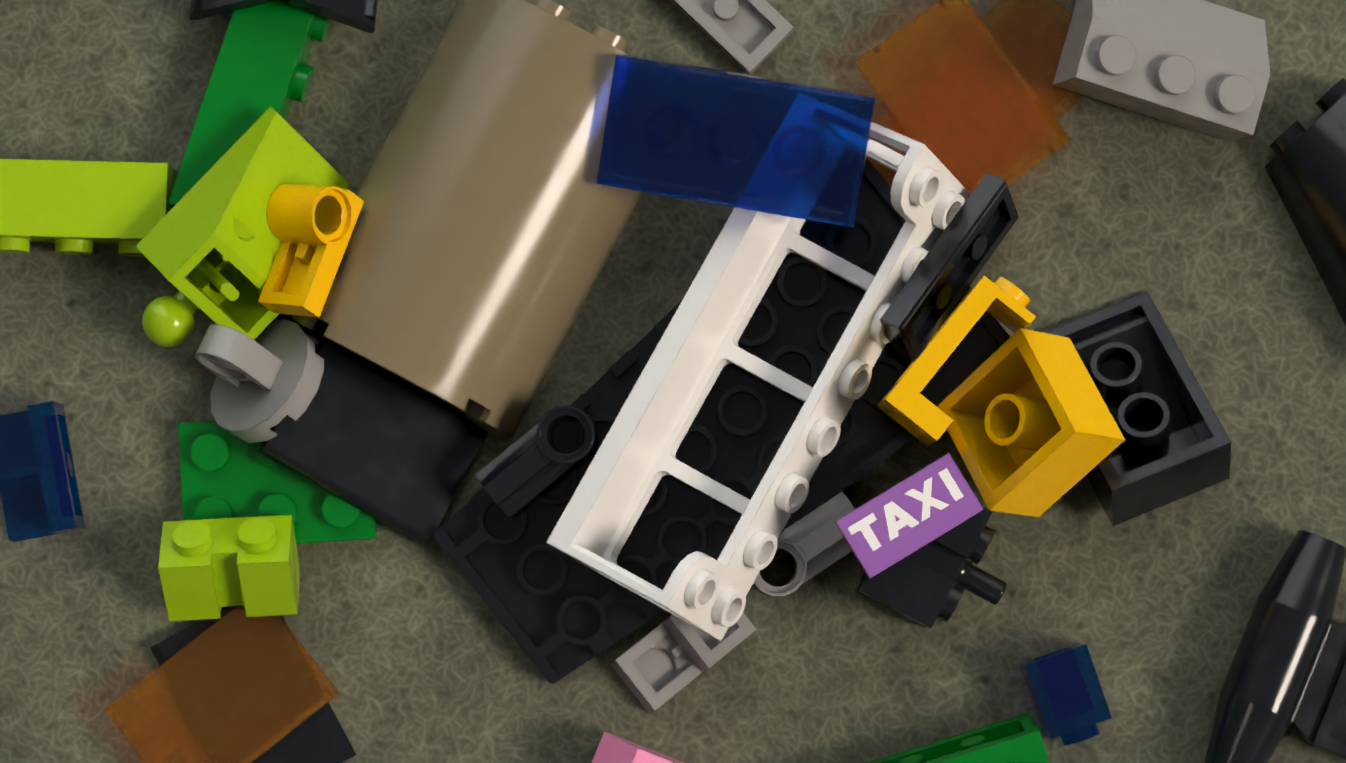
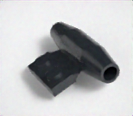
(1287, 661)

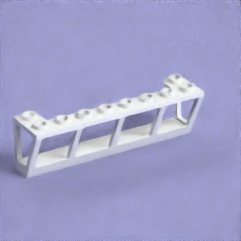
(690, 359)

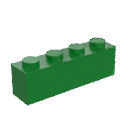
(256, 69)

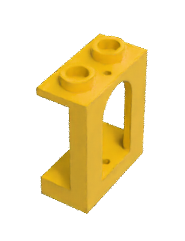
(904, 400)

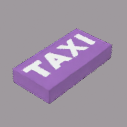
(909, 515)

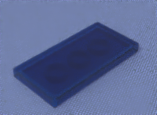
(736, 140)

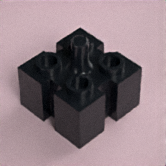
(935, 576)

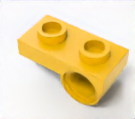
(313, 234)

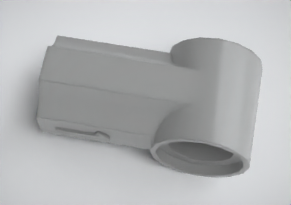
(812, 543)

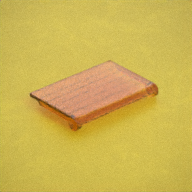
(962, 95)
(224, 694)

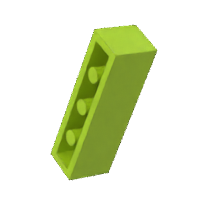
(81, 203)

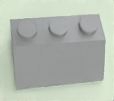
(1170, 62)

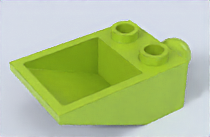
(226, 230)

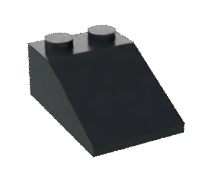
(1166, 420)

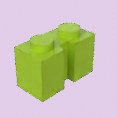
(228, 565)

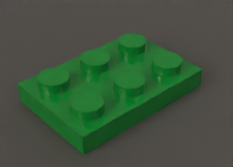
(234, 481)

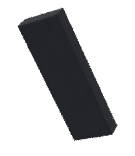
(950, 267)

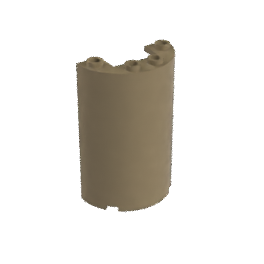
(484, 211)

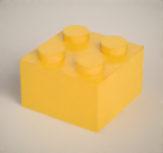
(1030, 423)

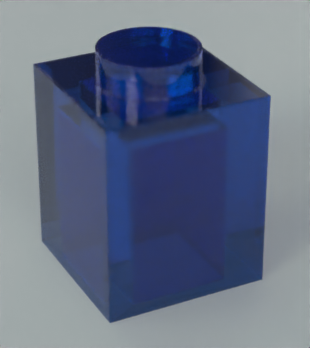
(1066, 694)

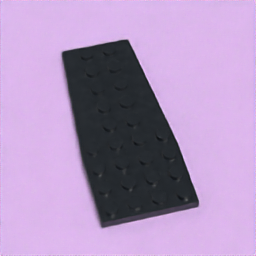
(570, 612)

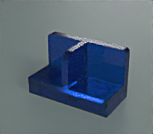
(38, 473)

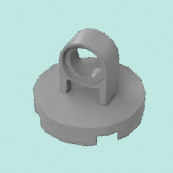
(260, 378)

